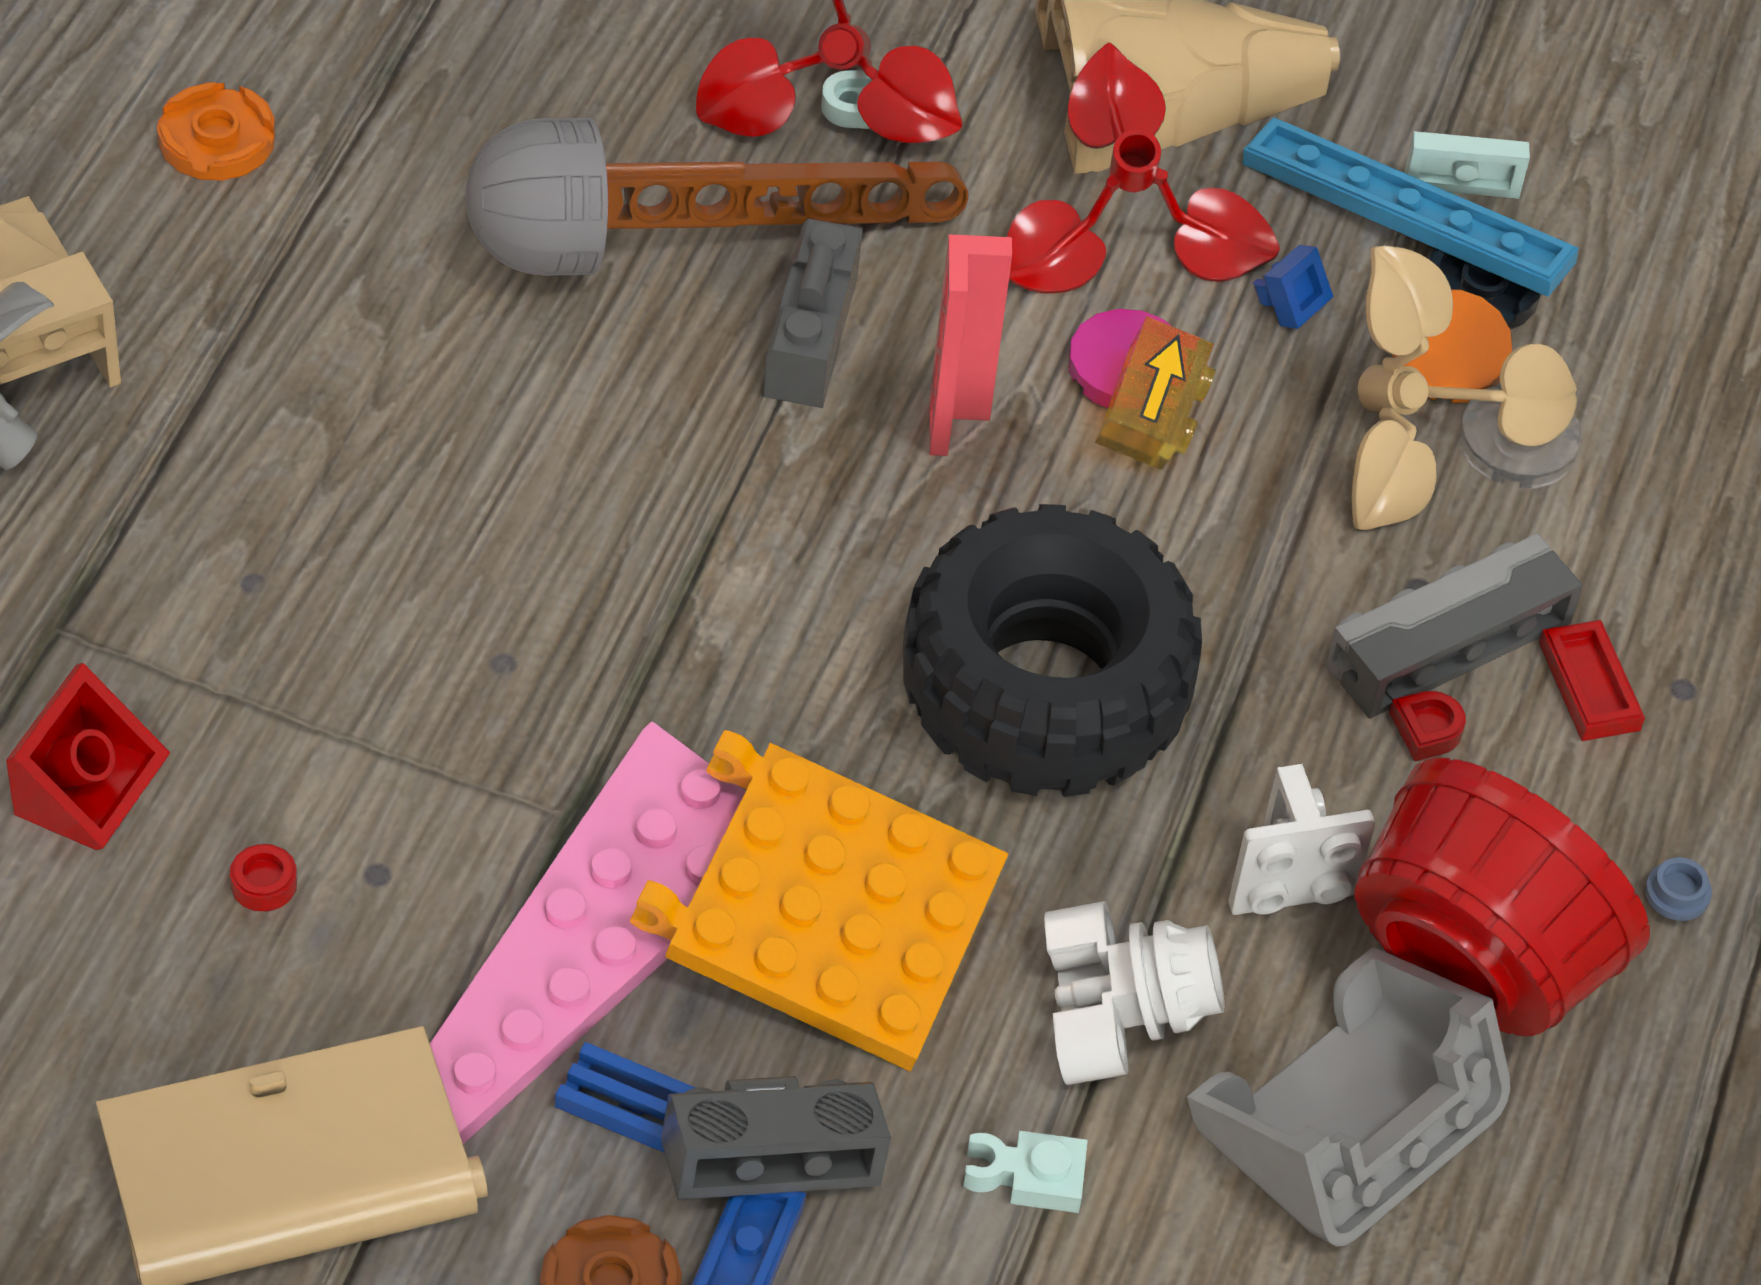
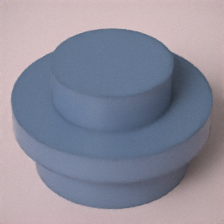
(1679, 889)

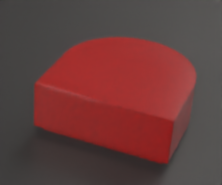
(1428, 723)

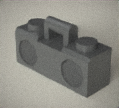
(813, 313)
(774, 1138)

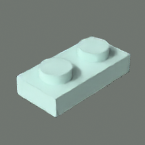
(1469, 164)

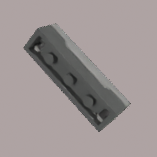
(1452, 624)

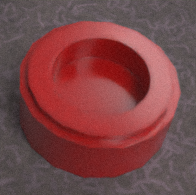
(263, 877)

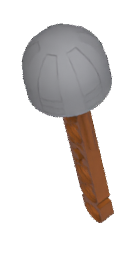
(548, 196)

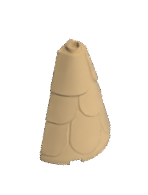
(1205, 57)

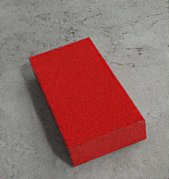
(1591, 680)

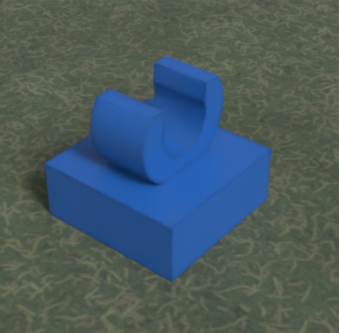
(1295, 286)

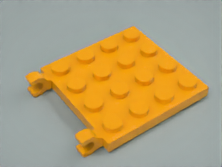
(829, 902)

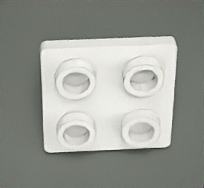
(1299, 850)

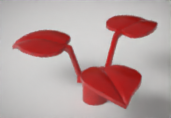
(905, 102)
(1125, 107)

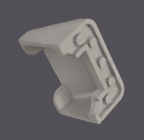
(1370, 1103)

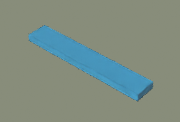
(1411, 206)

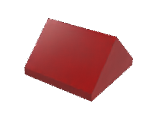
(82, 762)

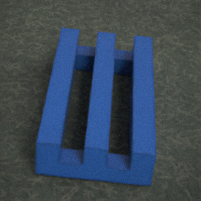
(624, 1081)

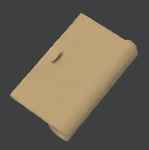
(287, 1158)

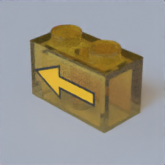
(1155, 394)

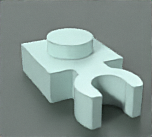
(1041, 1169)

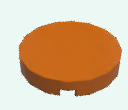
(216, 131)
(1469, 349)

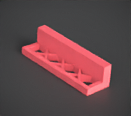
(968, 333)

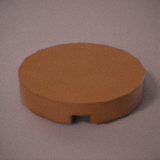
(611, 1253)

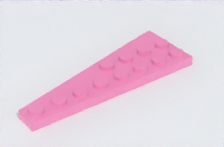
(573, 941)

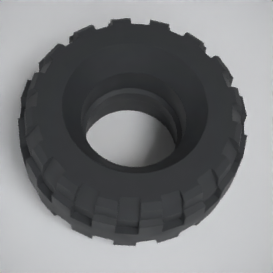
(1063, 583)

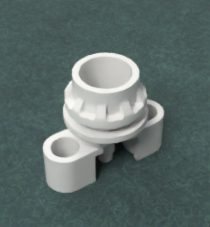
(1124, 985)

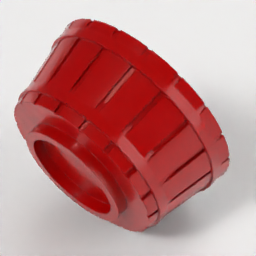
(1498, 894)

